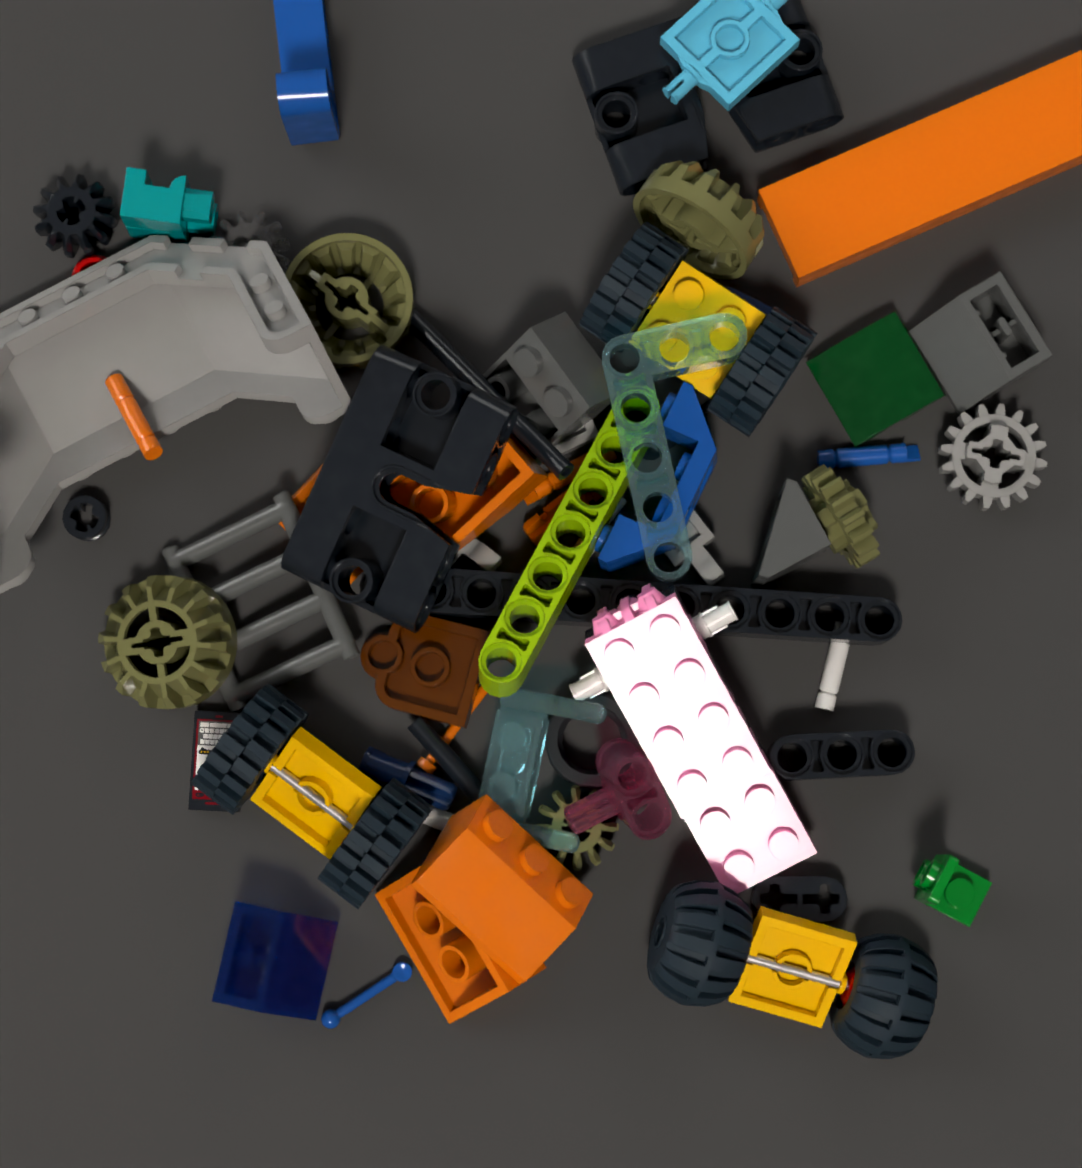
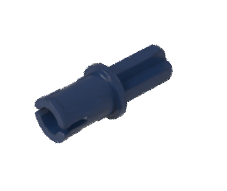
(431, 788)

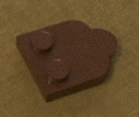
(427, 670)

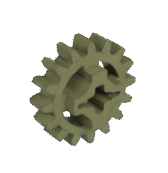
(842, 515)

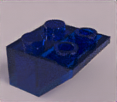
(275, 961)

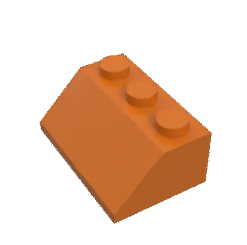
(501, 888)
(448, 961)

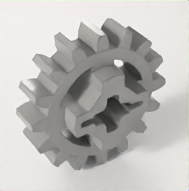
(995, 436)

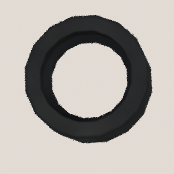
(556, 752)

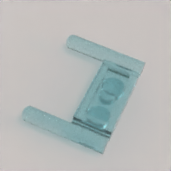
(517, 755)

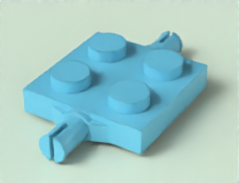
(727, 47)

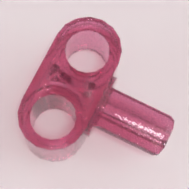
(623, 794)

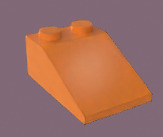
(469, 515)

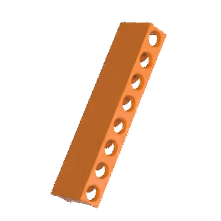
(928, 171)

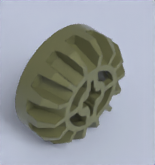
(702, 216)
(342, 254)
(206, 645)

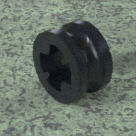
(74, 526)

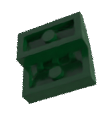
(875, 378)

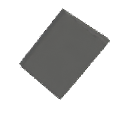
(791, 537)

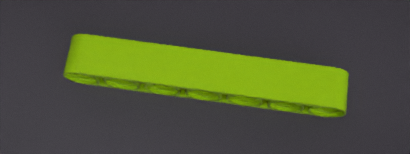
(557, 560)

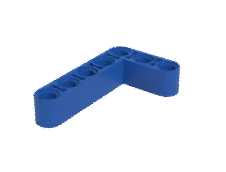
(306, 74)

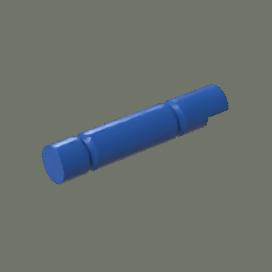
(868, 455)

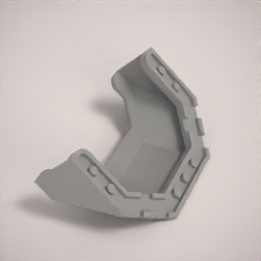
(183, 331)

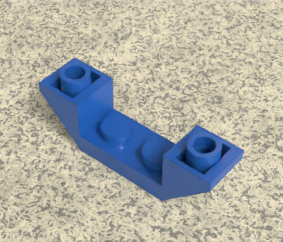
(686, 426)

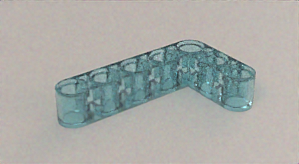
(651, 431)

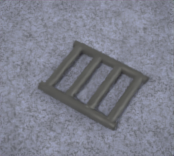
(321, 600)

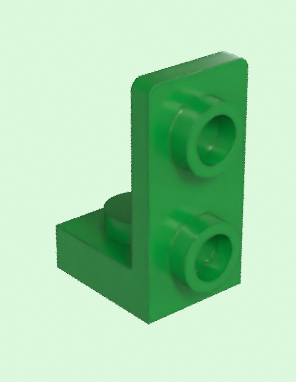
(950, 888)

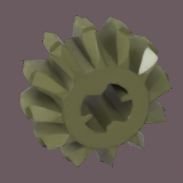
(594, 832)

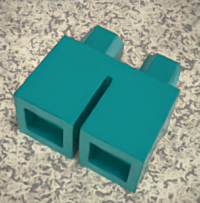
(165, 210)

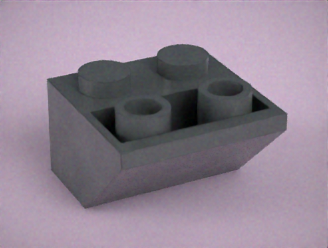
(980, 343)
(552, 378)

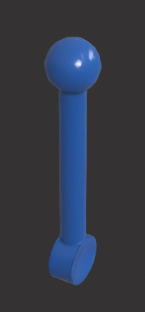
(401, 972)

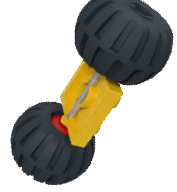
(793, 968)

